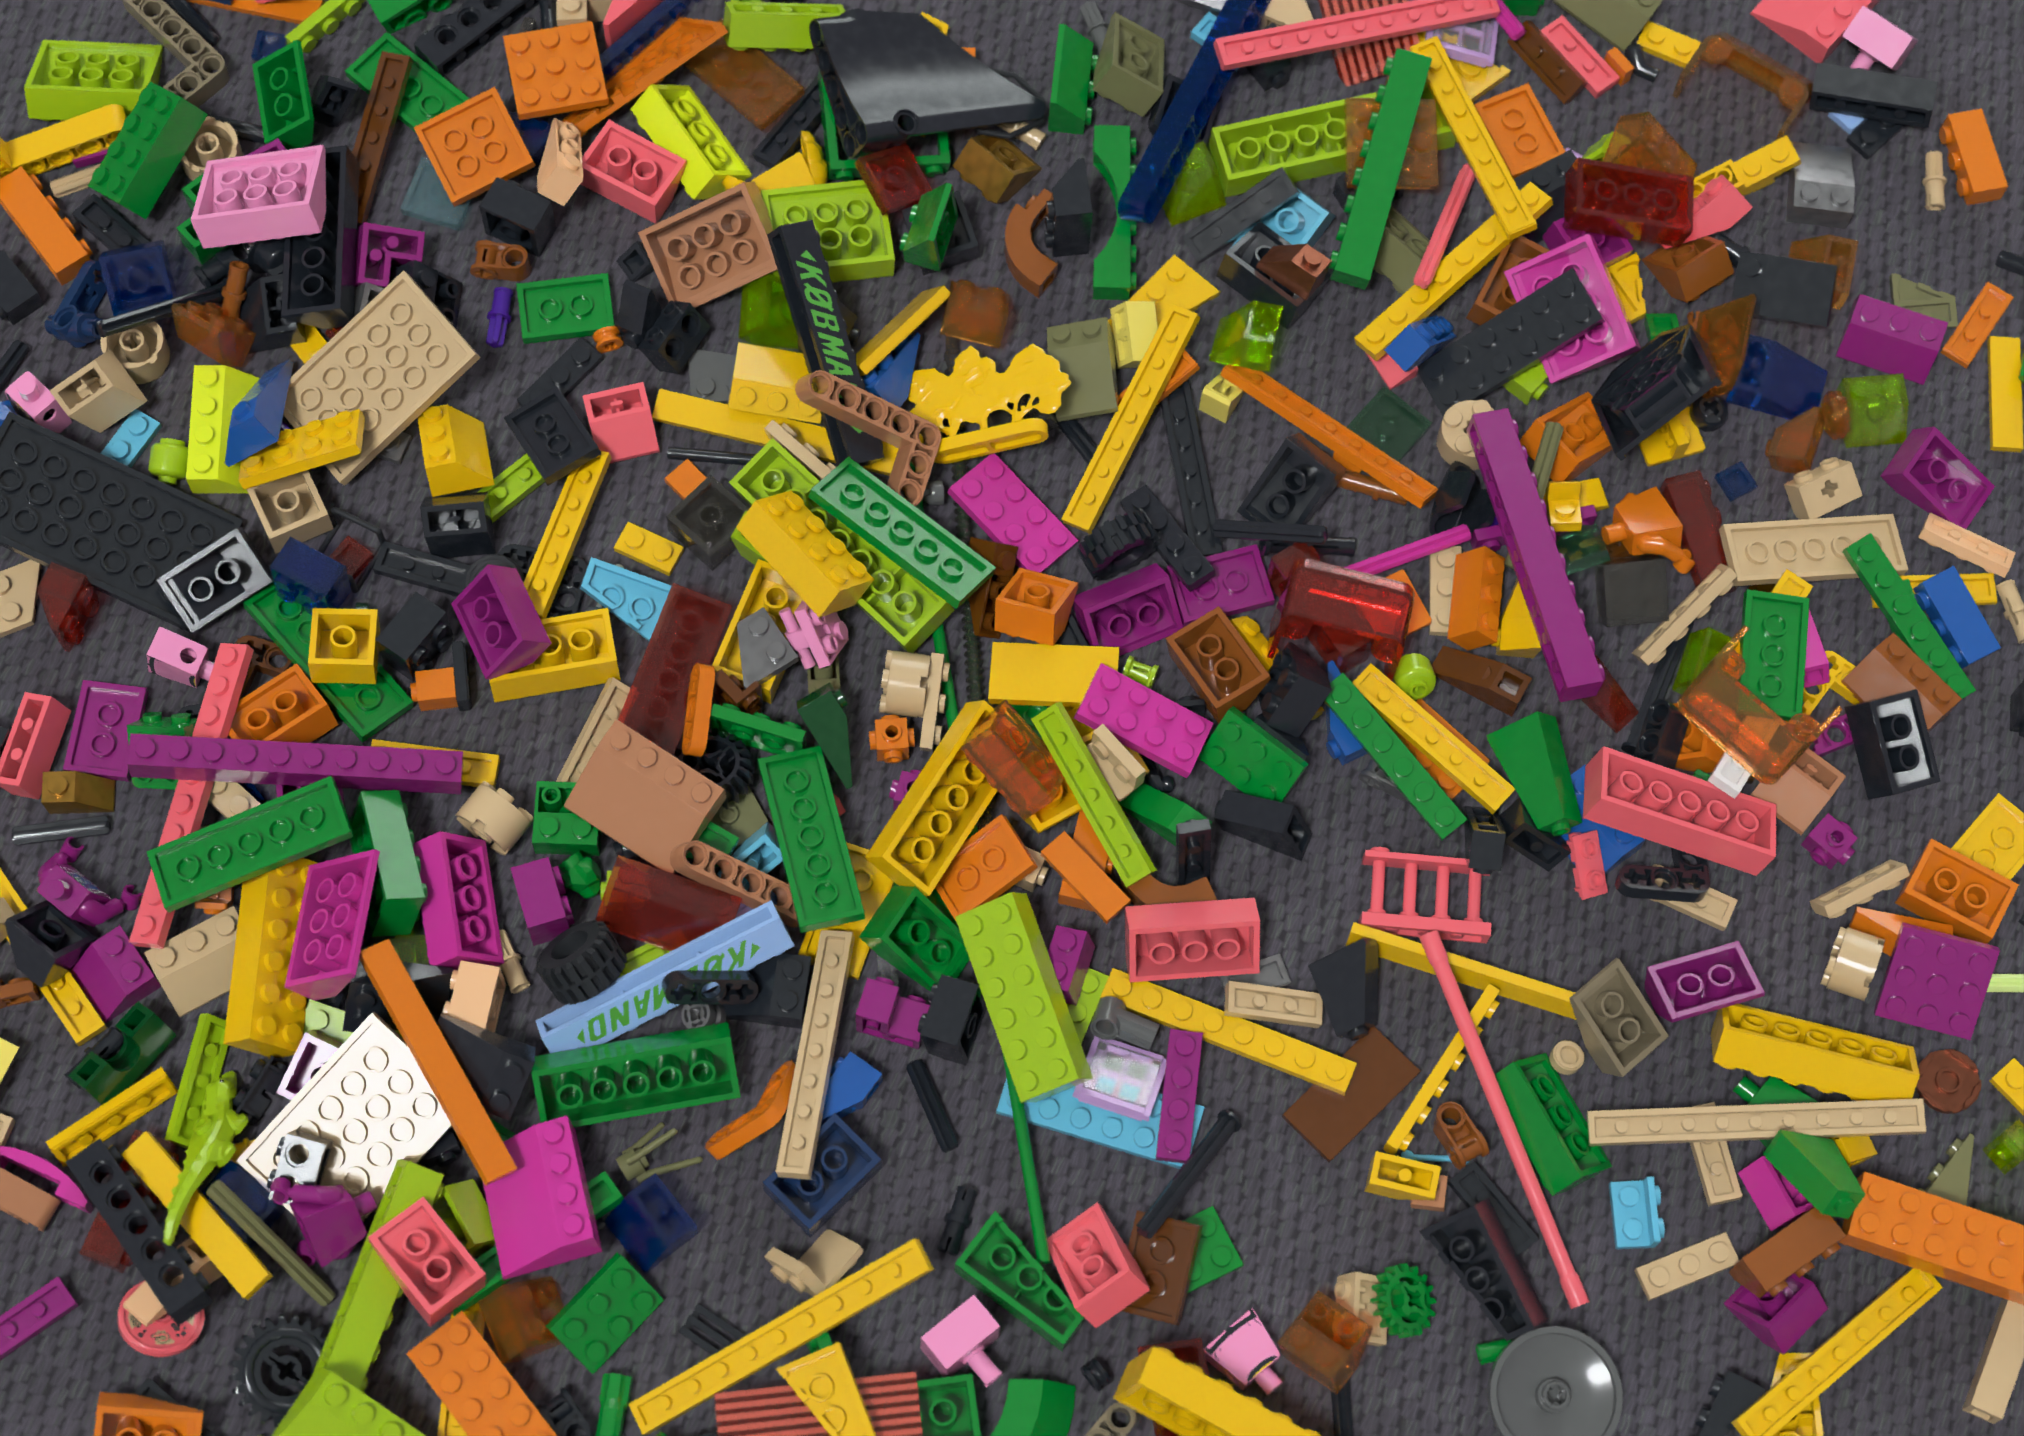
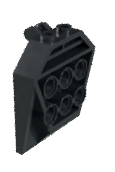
(1654, 386)

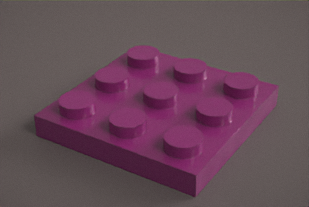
(1936, 981)

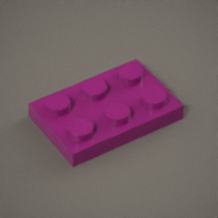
(1236, 588)
(99, 729)

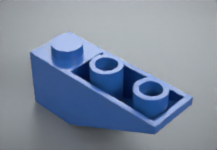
(1420, 341)
(894, 374)
(850, 1086)

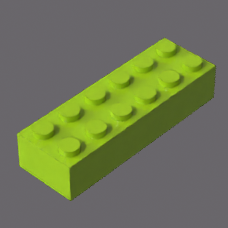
(1023, 997)

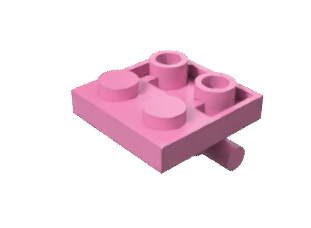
(823, 635)

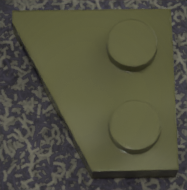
(1923, 300)

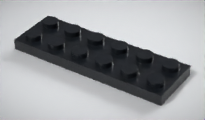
(1511, 342)

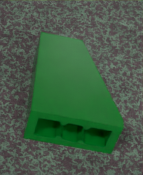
(1816, 1171)

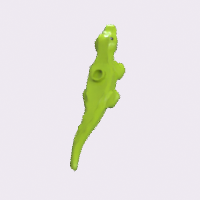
(207, 1148)

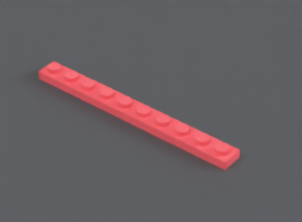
(1348, 30)
(191, 795)

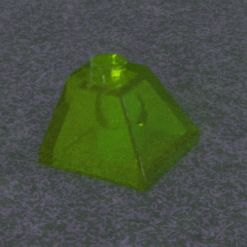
(1195, 189)

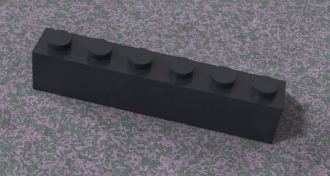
(322, 266)

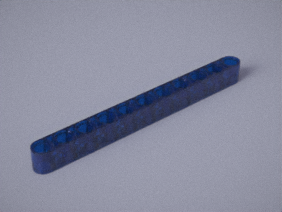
(1186, 116)

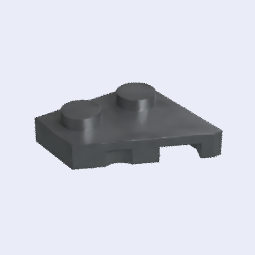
(762, 648)

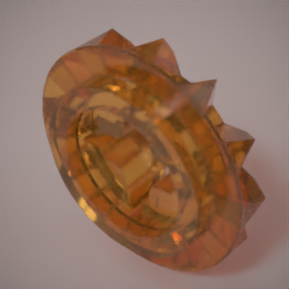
(1835, 414)

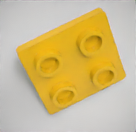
(1673, 440)

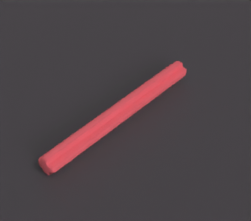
(1444, 227)

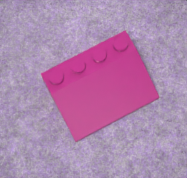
(1601, 344)
(331, 925)
(545, 1206)

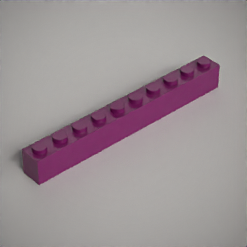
(1535, 555)
(294, 763)

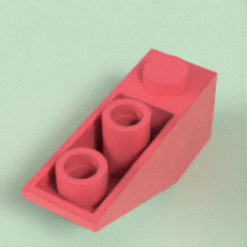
(1716, 209)

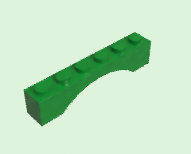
(1113, 265)

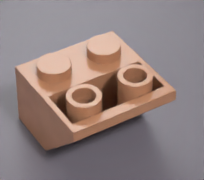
(1802, 790)

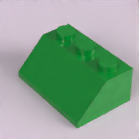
(1071, 82)
(284, 97)

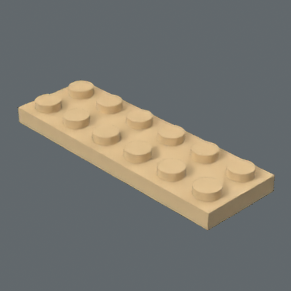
(1806, 547)

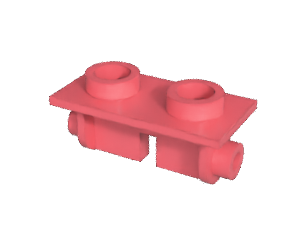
(1589, 868)

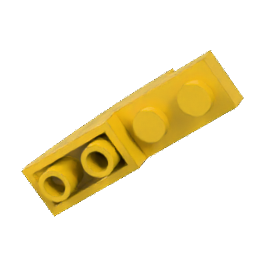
(1755, 169)

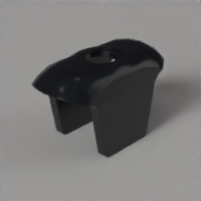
(1457, 491)

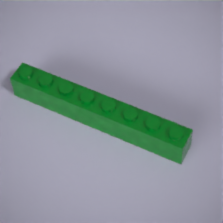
(1380, 169)

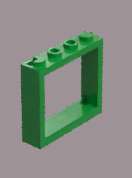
(846, 169)

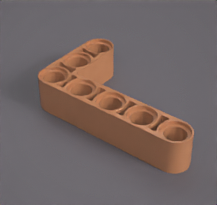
(879, 426)
(731, 878)
(26, 1201)

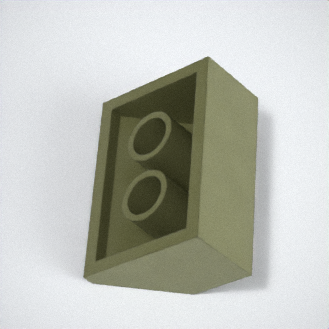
(1612, 19)
(1400, 251)

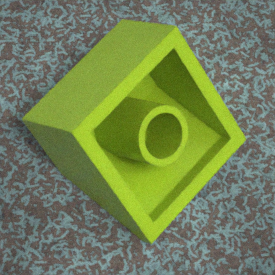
(467, 1216)

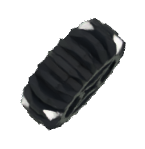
(717, 761)

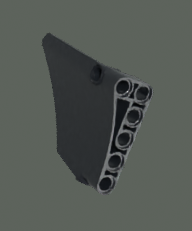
(907, 73)

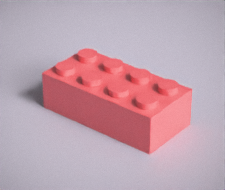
(1192, 939)

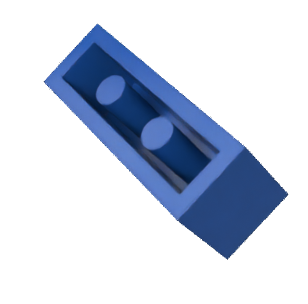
(1956, 617)

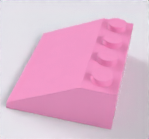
(261, 197)

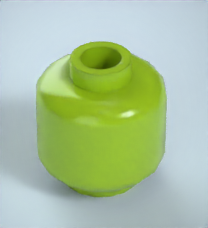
(168, 460)
(1415, 676)

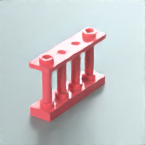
(1409, 922)

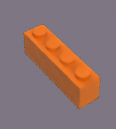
(42, 226)

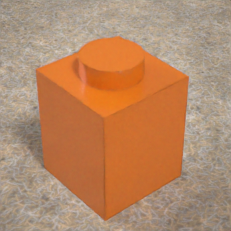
(434, 689)

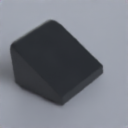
(635, 262)

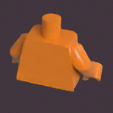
(1648, 527)

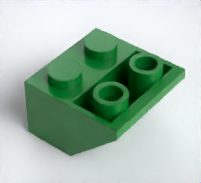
(557, 828)

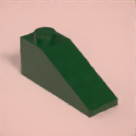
(827, 720)

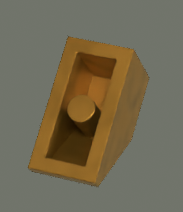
(77, 793)

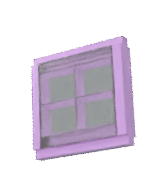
(1469, 41)
(1123, 1079)

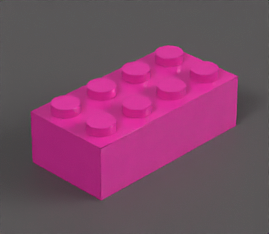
(460, 901)

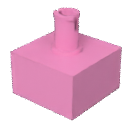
(1878, 40)
(962, 1341)

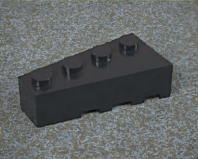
(1488, 1267)

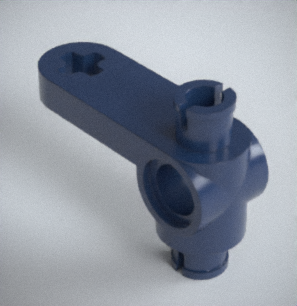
(75, 315)

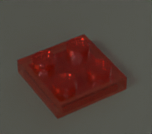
(893, 178)

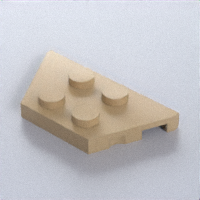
(18, 596)

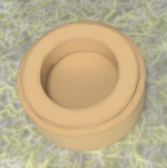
(1566, 1057)

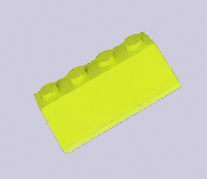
(683, 126)
(214, 396)

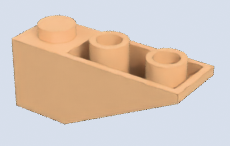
(561, 163)
(144, 1303)

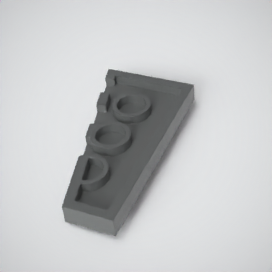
(711, 375)

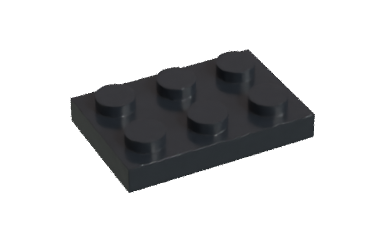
(552, 435)

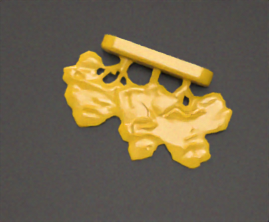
(977, 391)

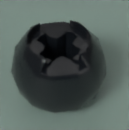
(1712, 421)

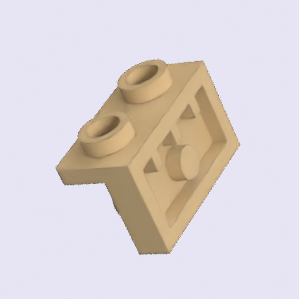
(1116, 763)
(1354, 1294)

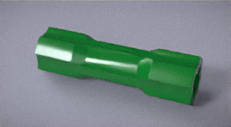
(614, 1400)

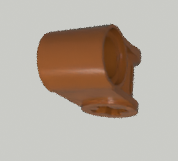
(495, 261)
(1462, 1140)

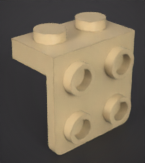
(820, 1265)

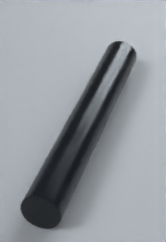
(709, 456)

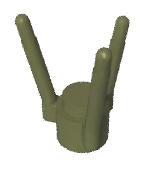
(634, 1161)

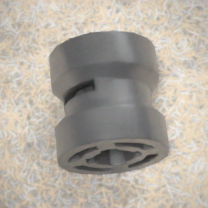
(702, 1015)

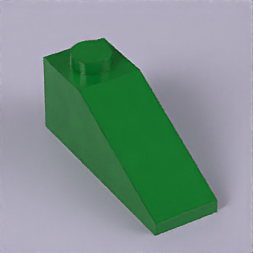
(1159, 811)

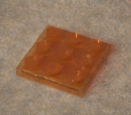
(1421, 157)

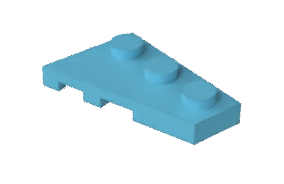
(626, 594)

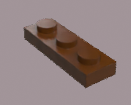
(1548, 63)

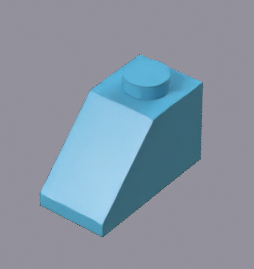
(759, 851)

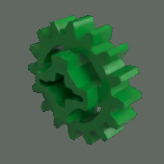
(1403, 1300)

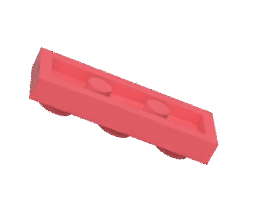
(1581, 56)

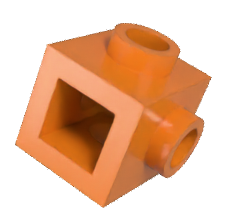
(891, 748)

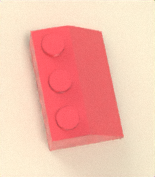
(632, 171)

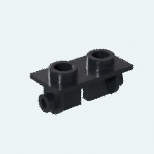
(265, 1077)

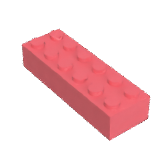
(1679, 811)

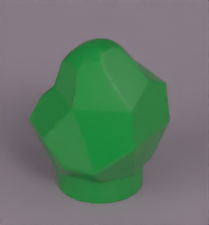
(581, 875)

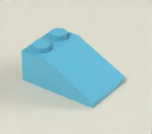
(1298, 220)

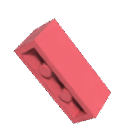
(32, 744)

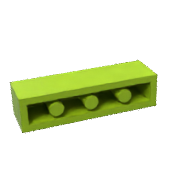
(773, 24)

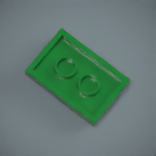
(564, 307)
(757, 730)
(1252, 758)
(1215, 1251)
(604, 1313)

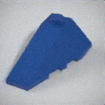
(259, 415)

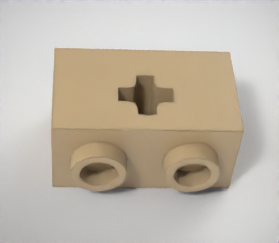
(1823, 488)

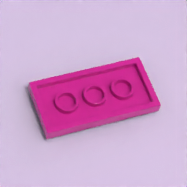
(1012, 514)
(1144, 720)

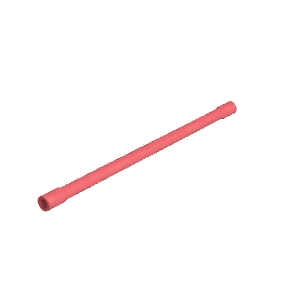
(1569, 1278)

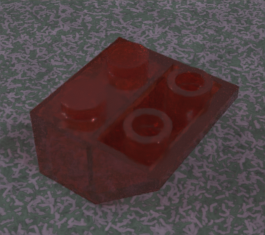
(67, 603)

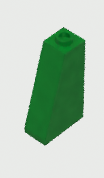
(1539, 771)

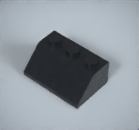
(1550, 179)
(1069, 213)
(1240, 273)
(1892, 744)

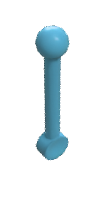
(1420, 1157)

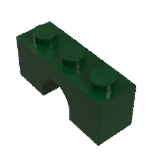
(144, 1040)

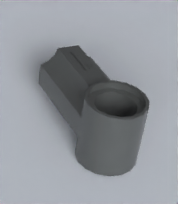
(1114, 1021)

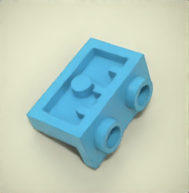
(1636, 1214)

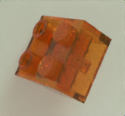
(1832, 251)
(975, 313)
(213, 332)
(518, 1318)
(1326, 1341)

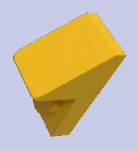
(1564, 505)

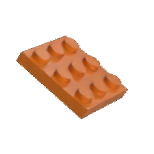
(555, 70)
(474, 146)

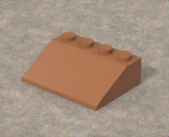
(712, 246)
(643, 796)

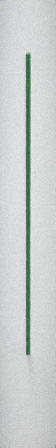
(1018, 1108)

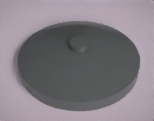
(1554, 1386)

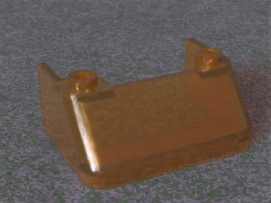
(1724, 49)
(1744, 723)

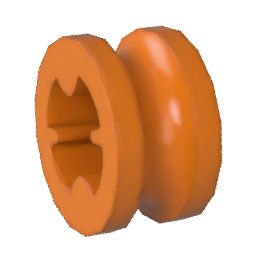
(607, 339)

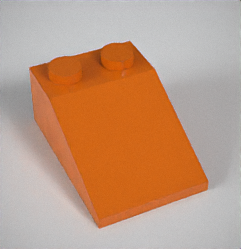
(1581, 441)
(143, 1416)

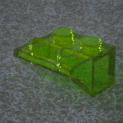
(1248, 336)

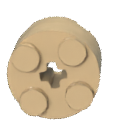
(212, 142)
(140, 351)
(1452, 436)
(904, 683)
(494, 818)
(1852, 963)

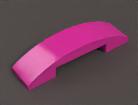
(67, 1189)

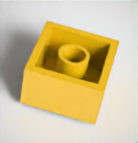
(344, 646)

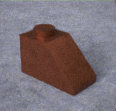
(1296, 267)

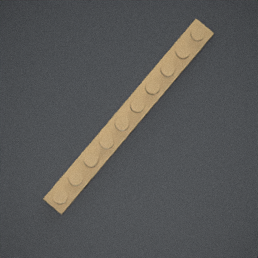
(1755, 1122)

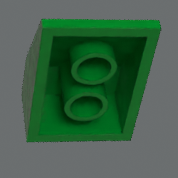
(930, 228)
(916, 937)

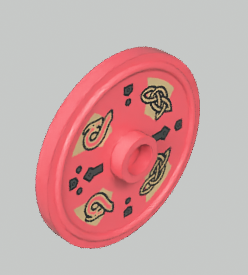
(161, 1337)

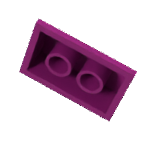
(1891, 339)
(1129, 610)
(500, 621)
(1702, 982)

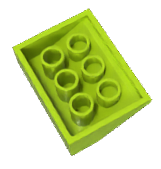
(85, 76)
(849, 223)
(339, 1409)

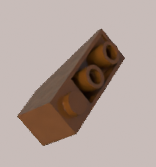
(983, 600)
(1482, 678)

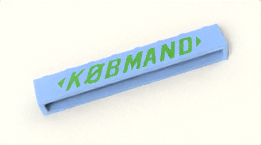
(639, 994)

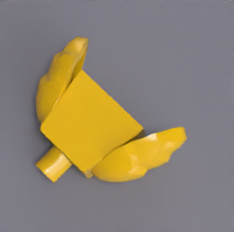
(793, 172)

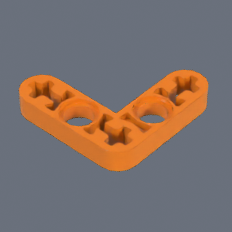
(759, 1119)

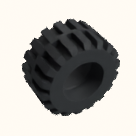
(581, 962)

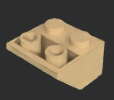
(99, 393)

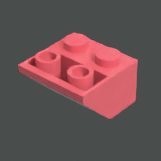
(622, 422)

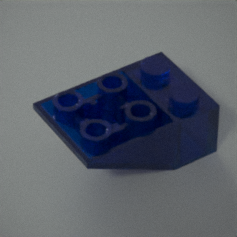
(1777, 380)

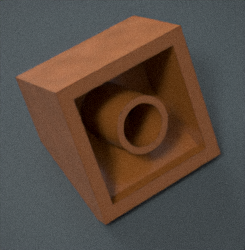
(1691, 267)

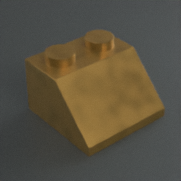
(995, 167)

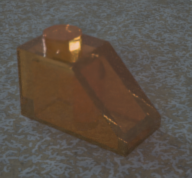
(1796, 442)

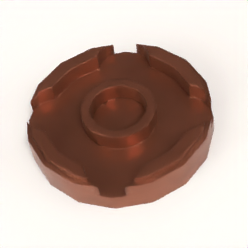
(1939, 1079)

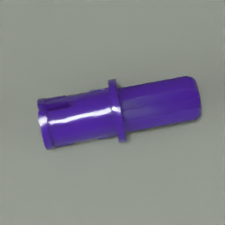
(499, 317)

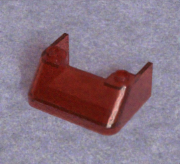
(1347, 603)

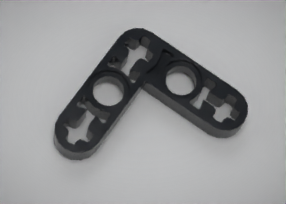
(522, 553)
(1679, 876)

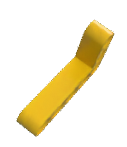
(62, 141)

